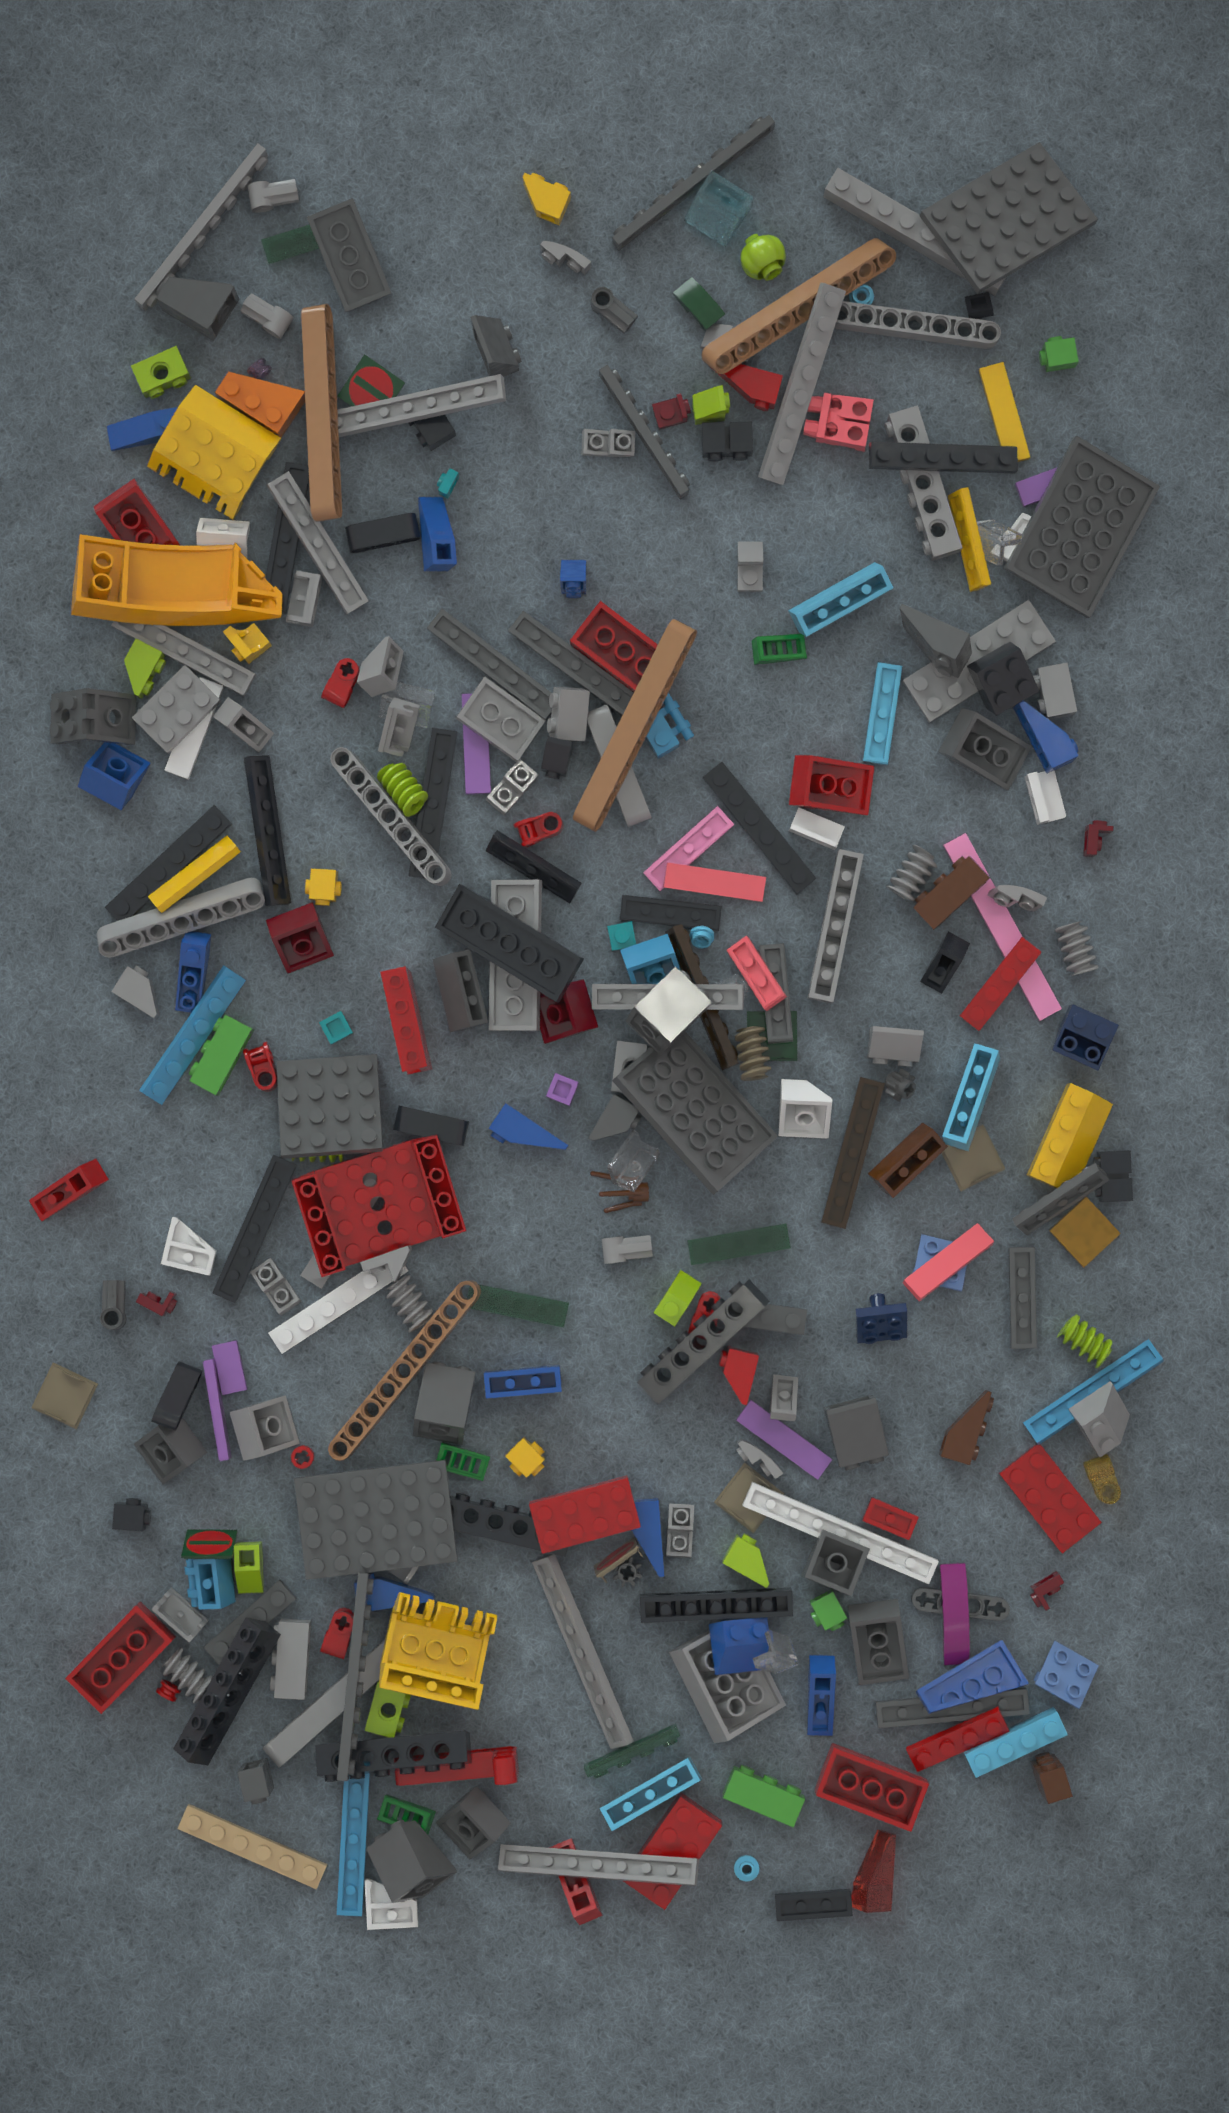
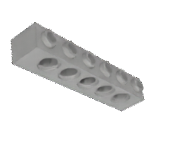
(937, 547)
(835, 926)

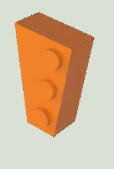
(262, 401)

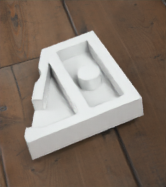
(187, 1250)
(383, 1913)

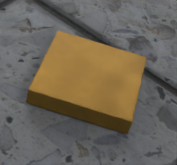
(1084, 1232)

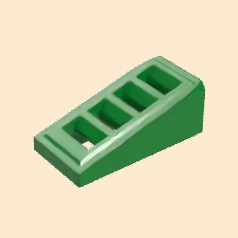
(758, 654)
(465, 1452)
(409, 1807)

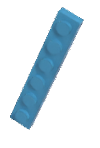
(192, 1035)
(1120, 1373)
(353, 1846)

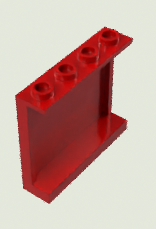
(406, 1020)

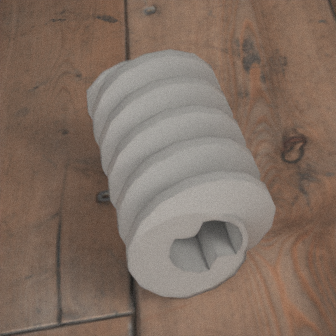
(912, 874)
(1076, 948)
(409, 1303)
(187, 1675)

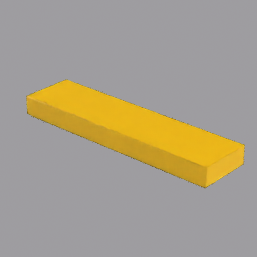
(1003, 409)
(968, 532)
(194, 874)

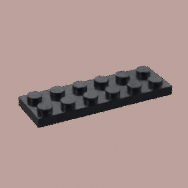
(509, 943)

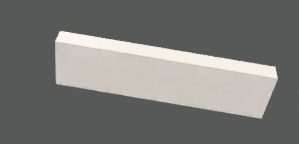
(186, 752)

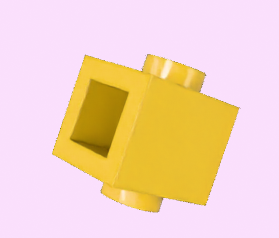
(323, 886)
(526, 1458)

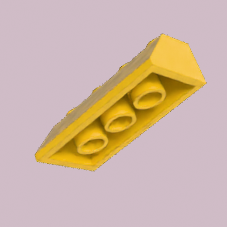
(1070, 1136)

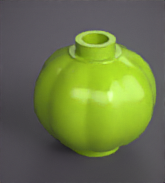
(763, 257)

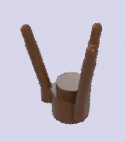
(640, 1195)

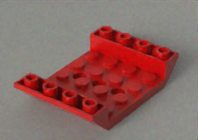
(415, 1197)

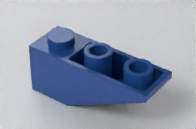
(436, 535)
(573, 578)
(192, 970)

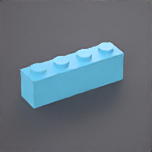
(840, 599)
(971, 1097)
(1021, 1740)
(650, 1793)

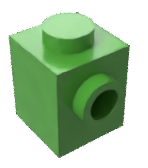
(1058, 354)
(828, 1611)

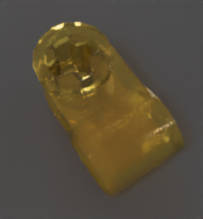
(1102, 1474)

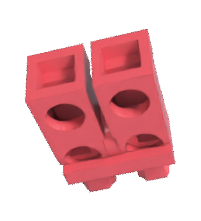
(841, 422)

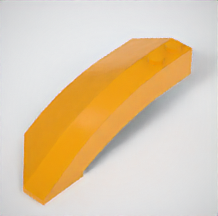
(170, 584)

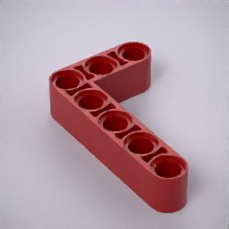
(488, 1762)

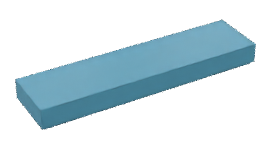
(882, 713)

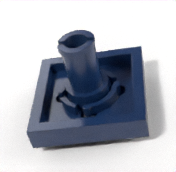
(881, 1321)

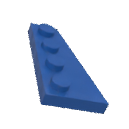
(977, 1678)

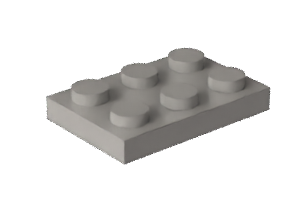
(176, 709)
(500, 719)

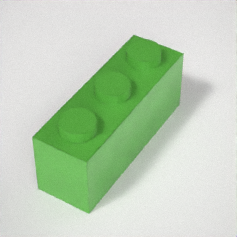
(220, 1054)
(764, 1795)

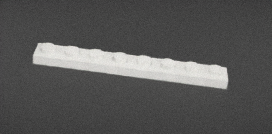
(814, 1520)

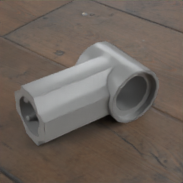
(266, 195)
(273, 319)
(620, 1248)

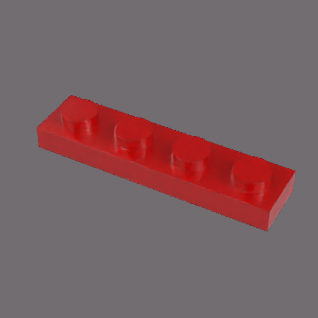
(1000, 983)
(957, 1739)

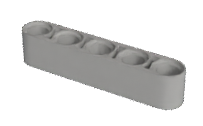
(630, 795)

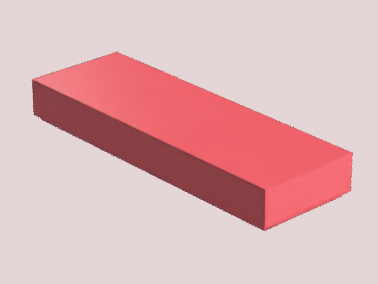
(756, 973)

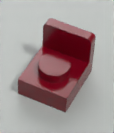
(671, 412)
(1092, 841)
(152, 1302)
(1047, 1585)

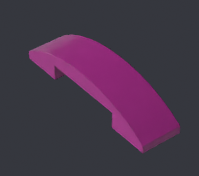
(955, 1613)

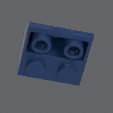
(1084, 1037)

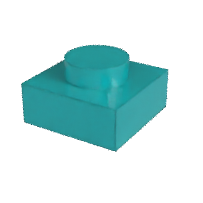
(447, 482)
(621, 936)
(336, 1027)

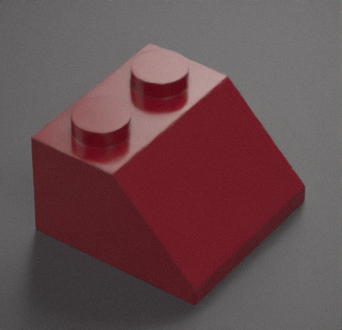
(299, 937)
(569, 1016)

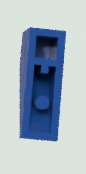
(139, 430)
(1048, 740)
(518, 1129)
(650, 1532)
(387, 1590)
(821, 1695)

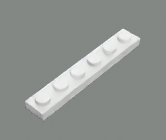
(330, 1307)

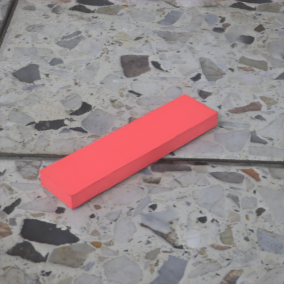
(714, 882)
(948, 1262)

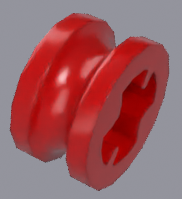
(305, 1464)
(168, 1690)

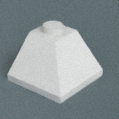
(803, 1110)

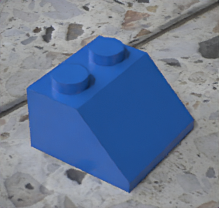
(113, 774)
(736, 1644)

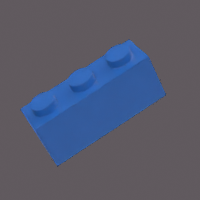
(522, 1381)

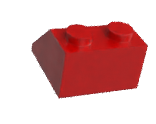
(739, 1369)

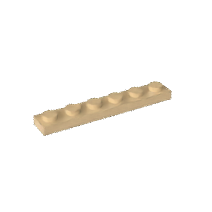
(252, 1846)

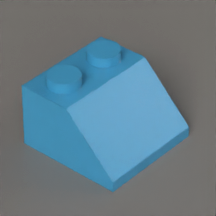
(649, 960)

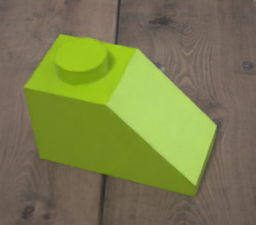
(677, 1298)
(746, 1559)

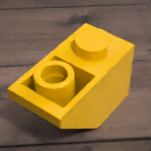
(547, 199)

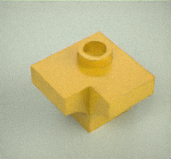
(248, 642)

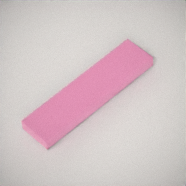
(690, 845)

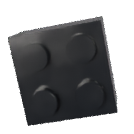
(1003, 678)

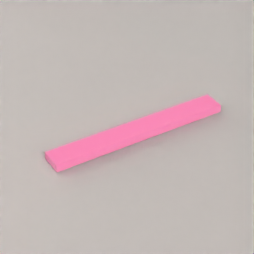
(1006, 933)

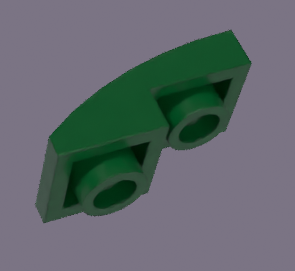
(698, 303)

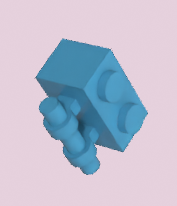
(663, 738)
(210, 1583)

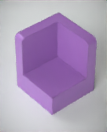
(562, 1089)

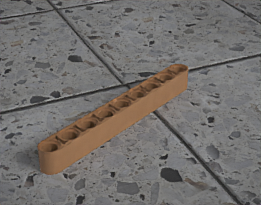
(796, 306)
(321, 413)
(634, 725)
(393, 1375)

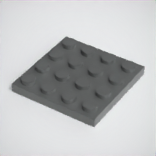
(329, 1106)

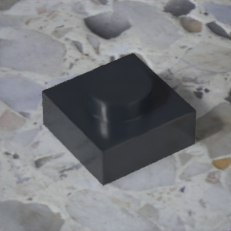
(979, 306)

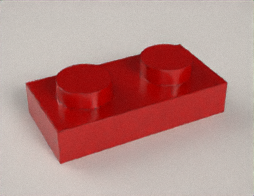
(890, 1518)

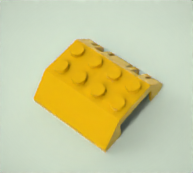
(213, 450)
(435, 1651)

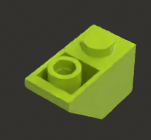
(710, 405)
(142, 665)
(249, 1567)

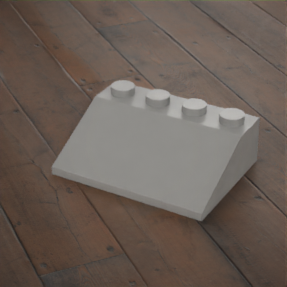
(724, 1701)

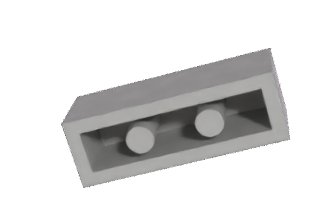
(291, 1659)

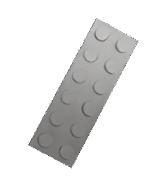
(939, 694)
(512, 1001)

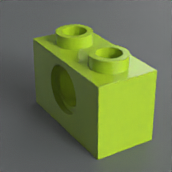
(169, 360)
(382, 1723)

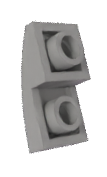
(559, 253)
(608, 443)
(512, 787)
(1009, 895)
(275, 1286)
(753, 1453)
(680, 1530)

